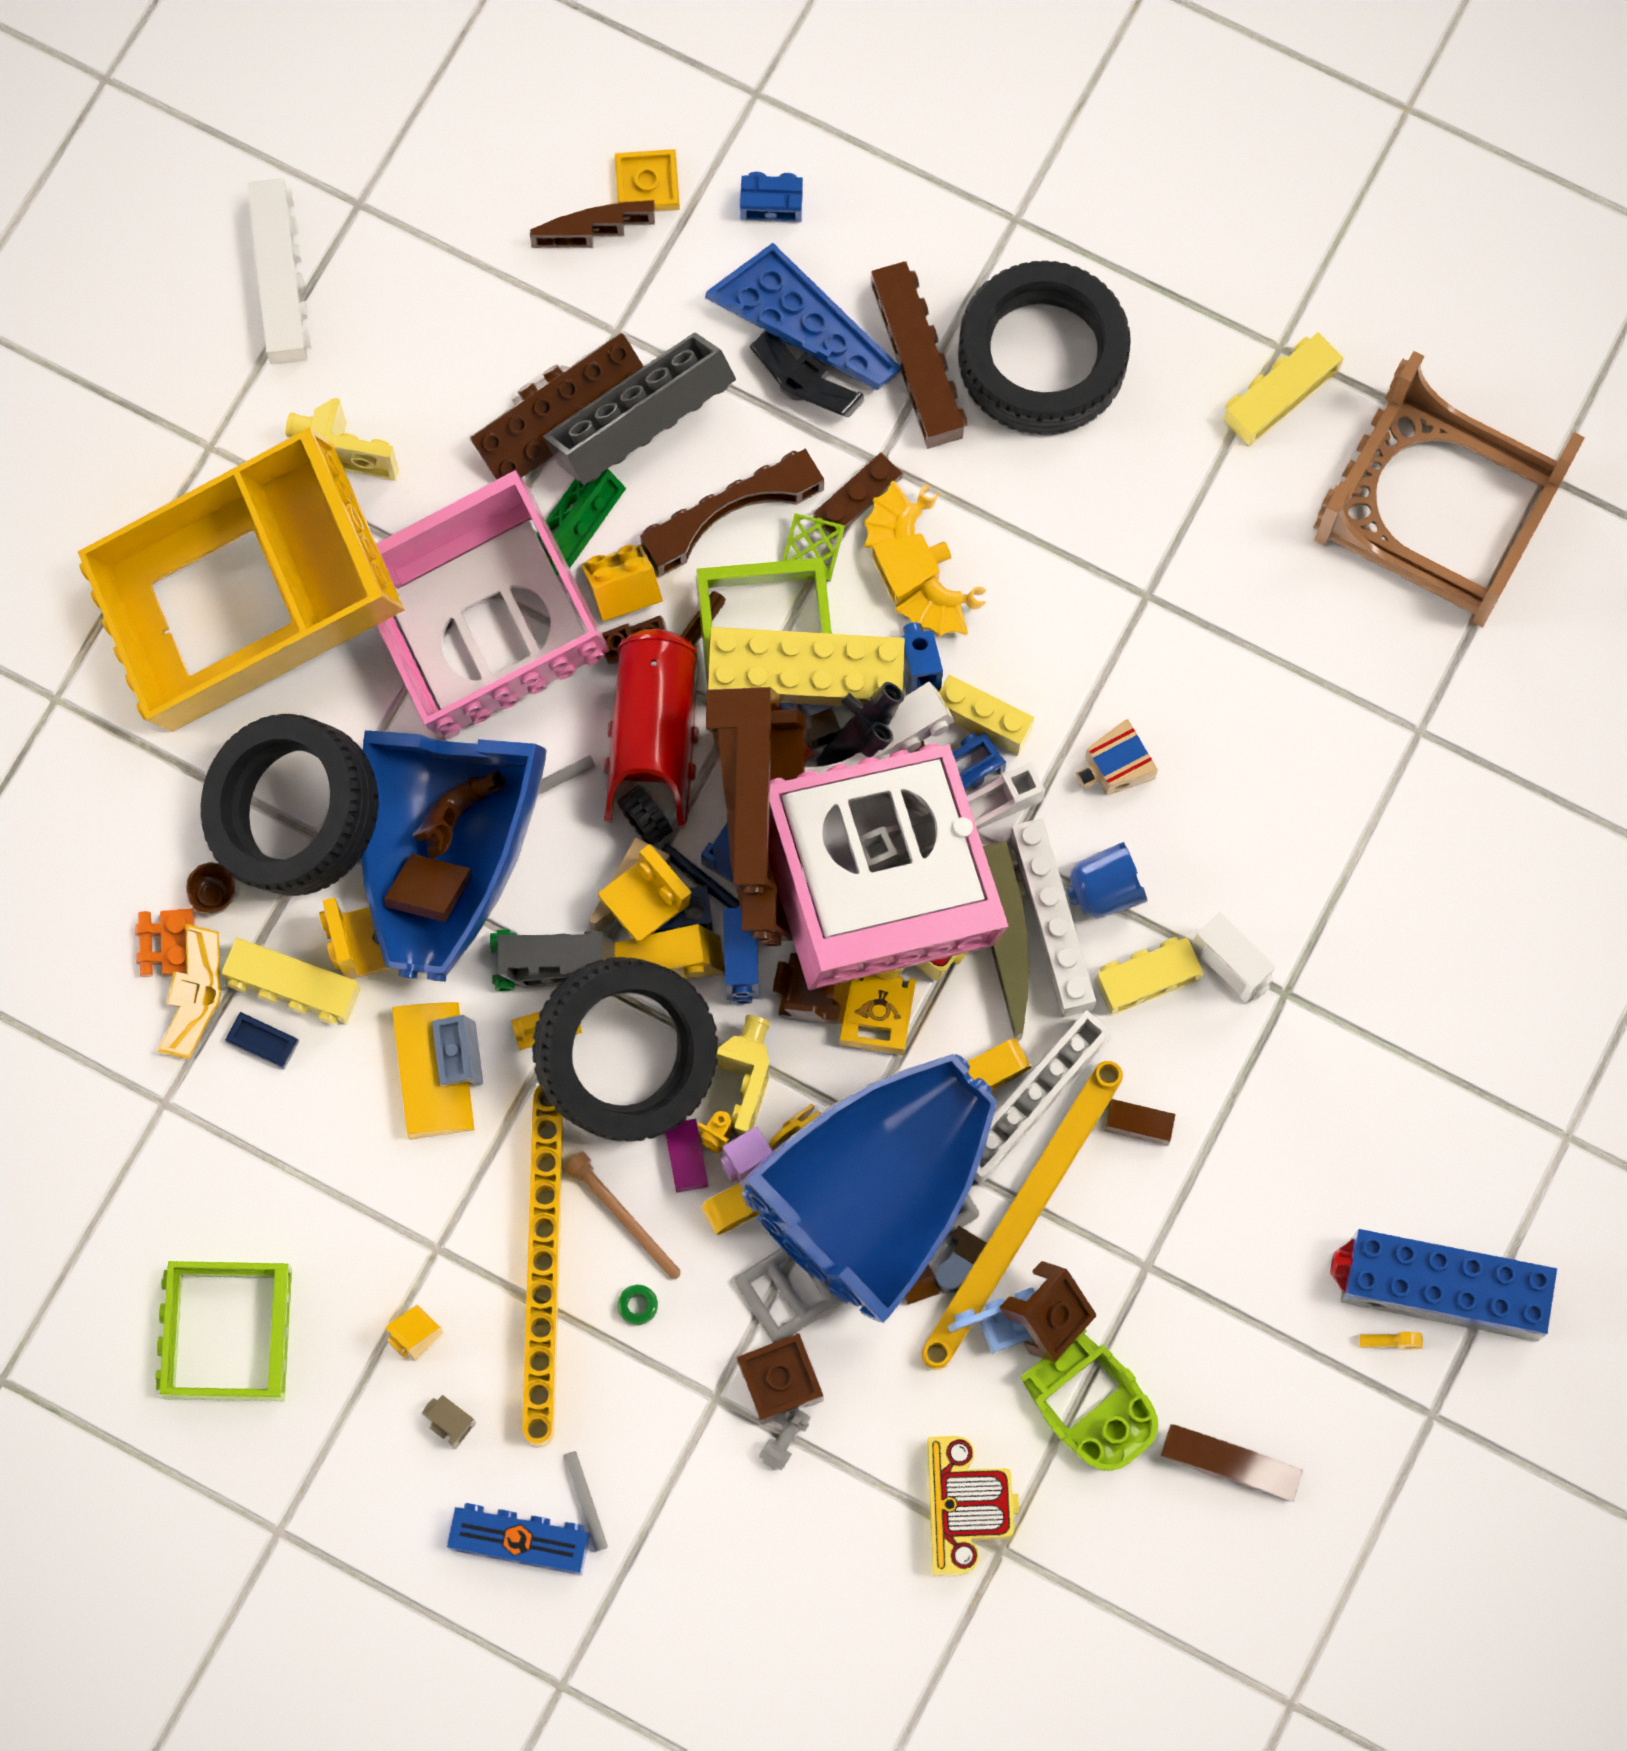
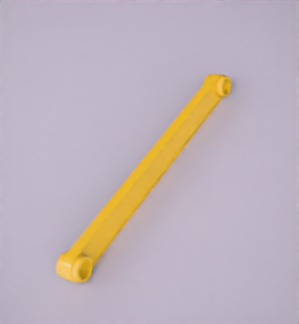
(1024, 1210)

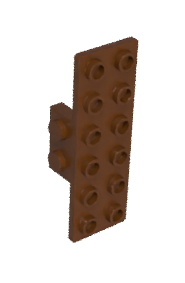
(516, 437)

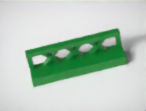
(585, 517)

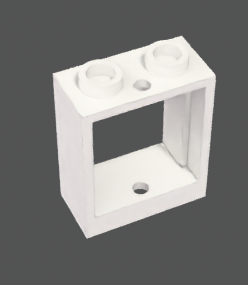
(1234, 958)

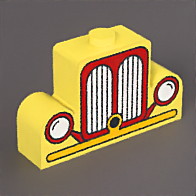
(965, 1505)

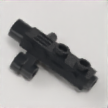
(866, 729)

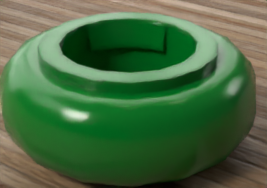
(627, 1294)

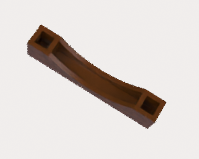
(787, 481)

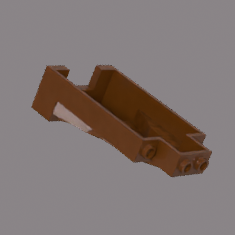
(753, 750)

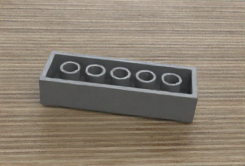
(639, 408)

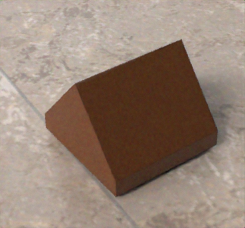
(923, 1288)

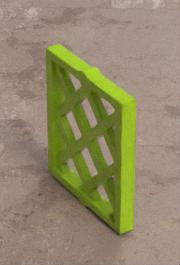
(818, 523)

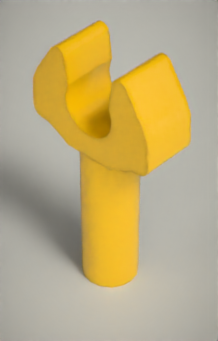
(1402, 1340)

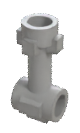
(775, 1453)

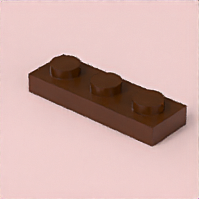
(858, 493)

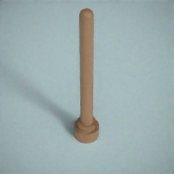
(581, 1168)

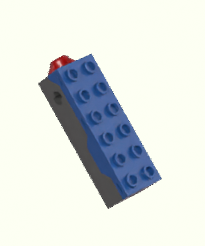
(1445, 1284)

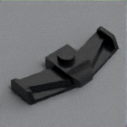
(804, 377)

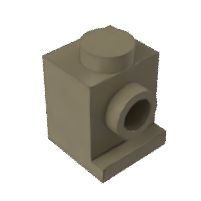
(448, 1420)

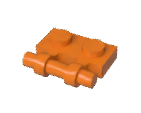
(172, 941)

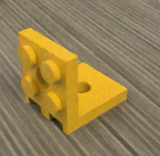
(352, 940)

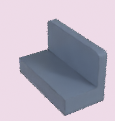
(457, 1051)

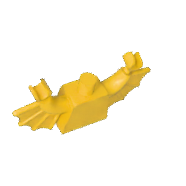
(911, 566)

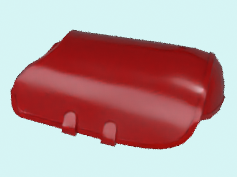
(654, 716)

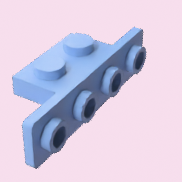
(997, 1329)

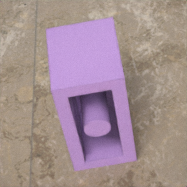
(744, 1154)

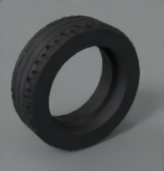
(1052, 285)
(229, 793)
(692, 1067)

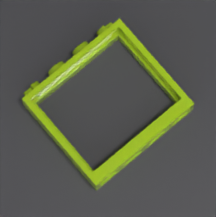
(756, 574)
(170, 1315)

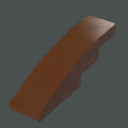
(580, 227)
(1231, 1462)

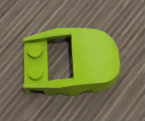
(1112, 1431)

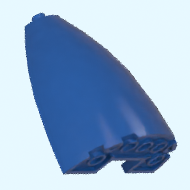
(487, 838)
(876, 1181)

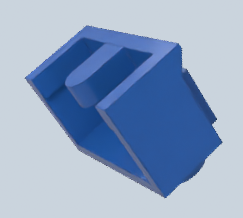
(975, 775)

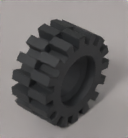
(644, 815)

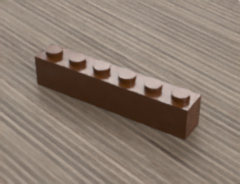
(917, 354)

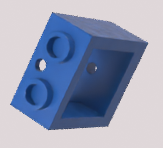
(740, 959)

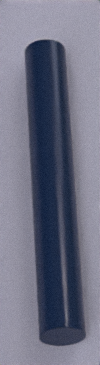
(701, 877)

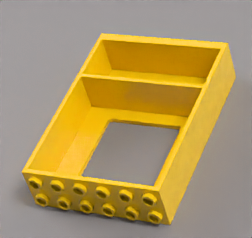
(313, 545)

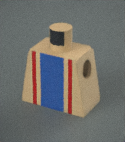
(1117, 761)

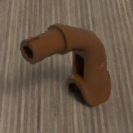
(445, 812)

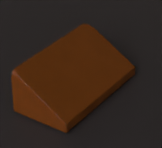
(1140, 1122)

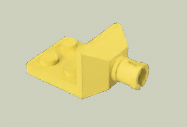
(356, 455)
(749, 1058)

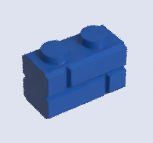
(771, 197)

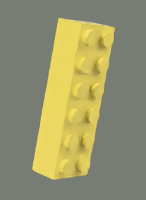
(804, 664)

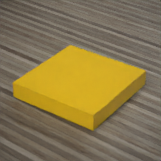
(648, 177)

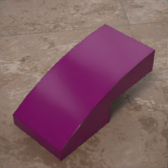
(686, 1157)

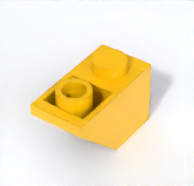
(413, 1333)

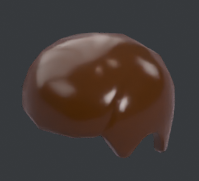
(210, 888)

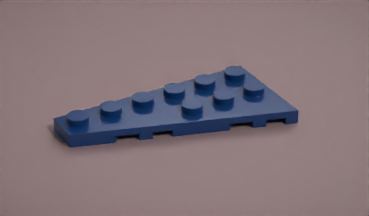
(789, 305)

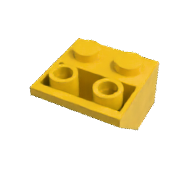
(622, 581)

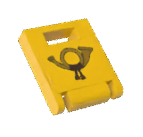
(878, 1006)

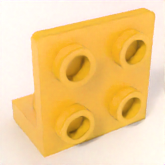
(646, 895)

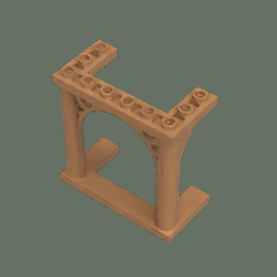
(1415, 400)

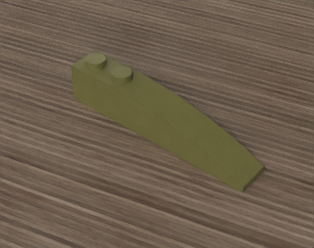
(1011, 949)

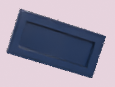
(262, 1040)

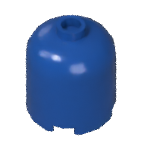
(1106, 883)

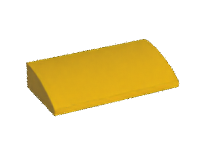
(427, 1104)

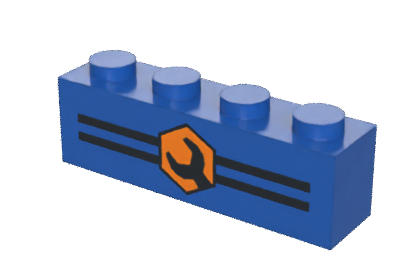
(519, 1540)

